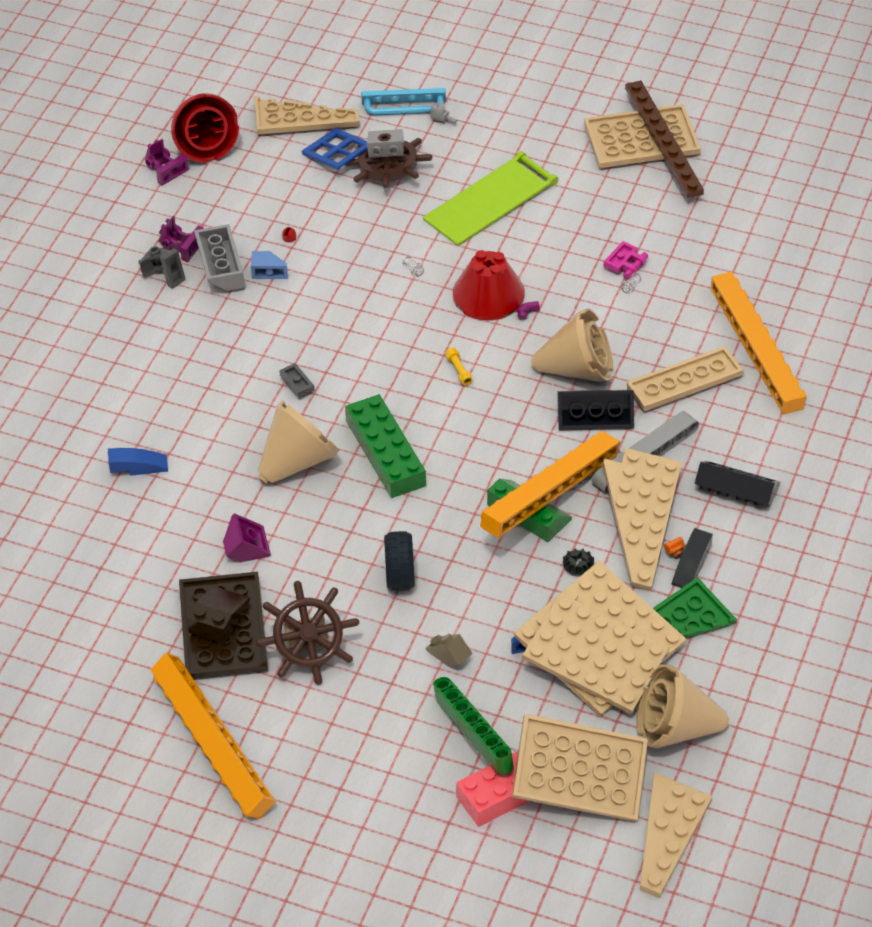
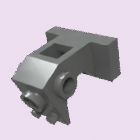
(160, 260)

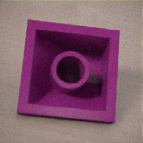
(245, 540)

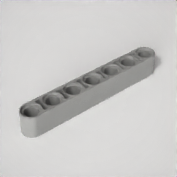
(657, 442)

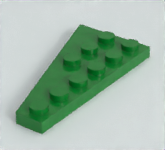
(694, 610)

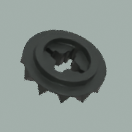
(570, 558)

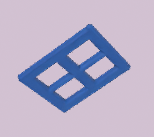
(349, 138)

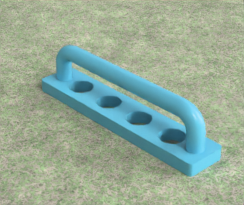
(403, 96)

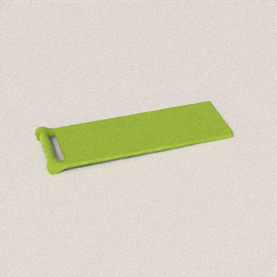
(489, 199)

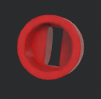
(291, 234)

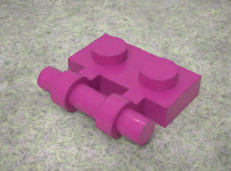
(620, 259)

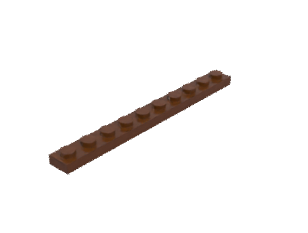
(664, 139)

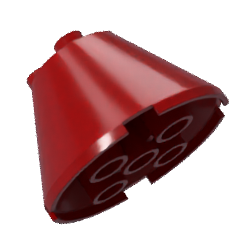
(488, 287)

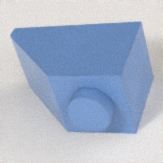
(267, 266)

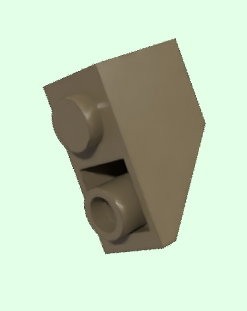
(449, 649)

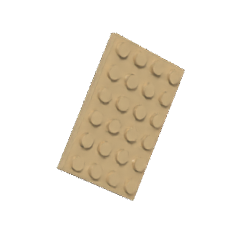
(626, 139)
(595, 653)
(580, 767)

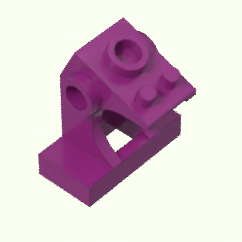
(158, 155)
(173, 233)

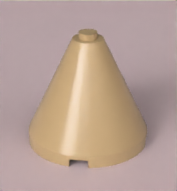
(577, 350)
(292, 446)
(676, 710)

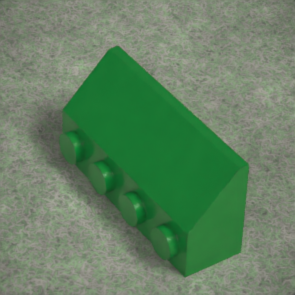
(543, 523)

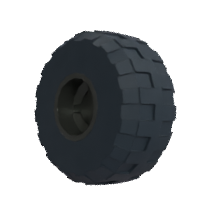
(399, 561)

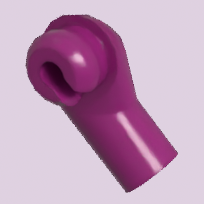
(526, 307)

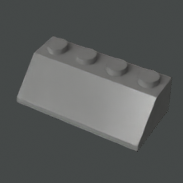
(220, 257)

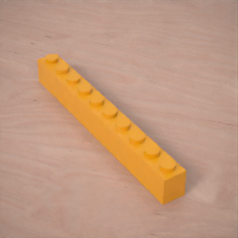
(758, 343)
(549, 484)
(212, 736)

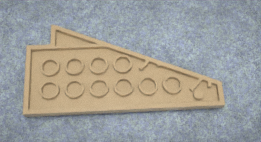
(641, 503)

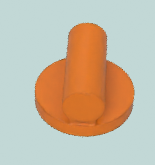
(675, 546)

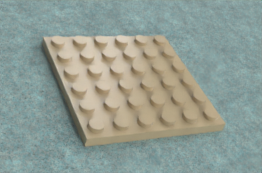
(611, 596)

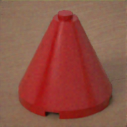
(205, 127)

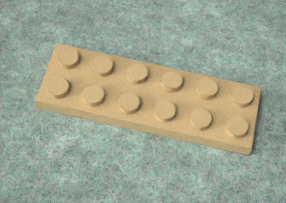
(685, 378)

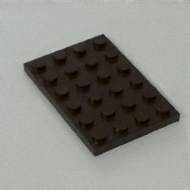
(240, 652)

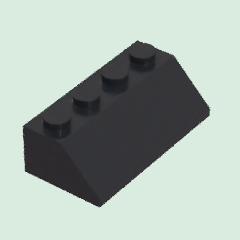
(595, 409)
(737, 483)

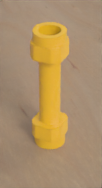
(464, 376)

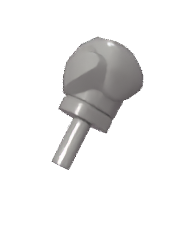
(439, 113)

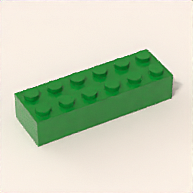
(385, 446)

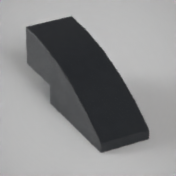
(692, 557)

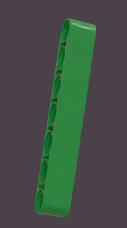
(473, 725)

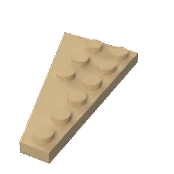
(300, 116)
(671, 825)

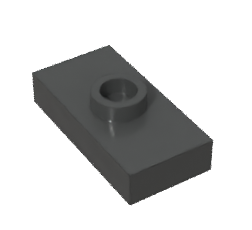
(296, 380)

